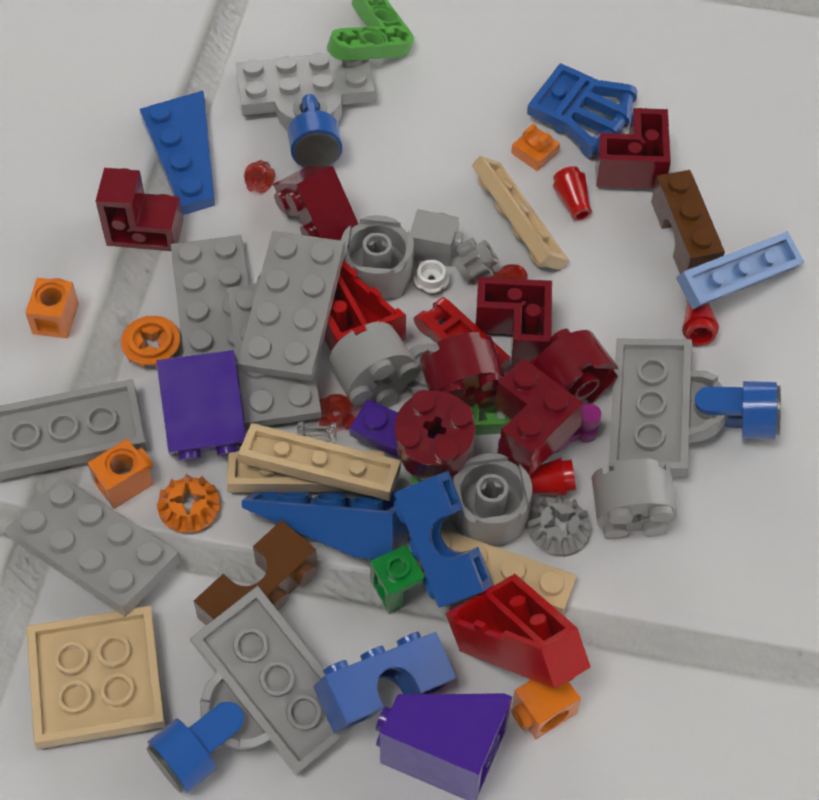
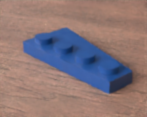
(182, 147)

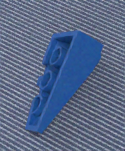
(354, 526)

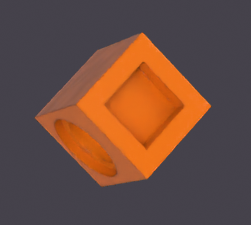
(52, 307)
(121, 487)
(543, 707)

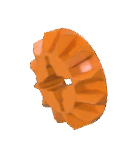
(150, 328)
(203, 510)

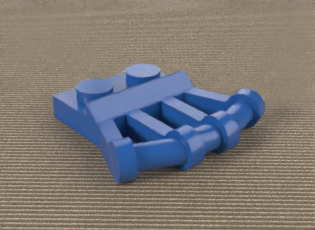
(562, 103)

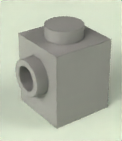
(435, 236)

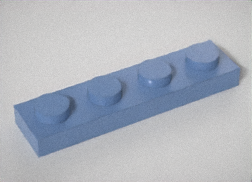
(739, 270)

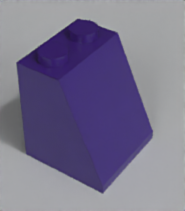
(201, 404)
(444, 738)

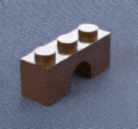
(682, 207)
(284, 559)

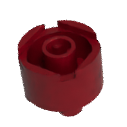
(578, 364)
(464, 368)
(428, 415)

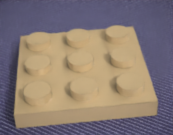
(94, 677)

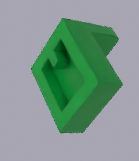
(393, 575)

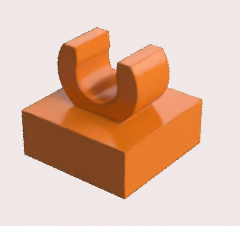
(535, 147)

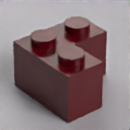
(635, 157)
(318, 200)
(136, 218)
(517, 309)
(539, 412)

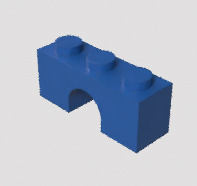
(448, 572)
(351, 693)

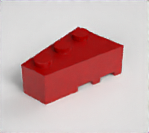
(357, 306)
(519, 633)

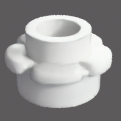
(431, 269)

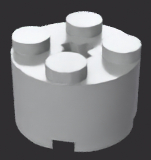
(380, 254)
(373, 365)
(634, 498)
(493, 499)

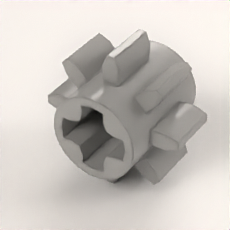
(475, 259)

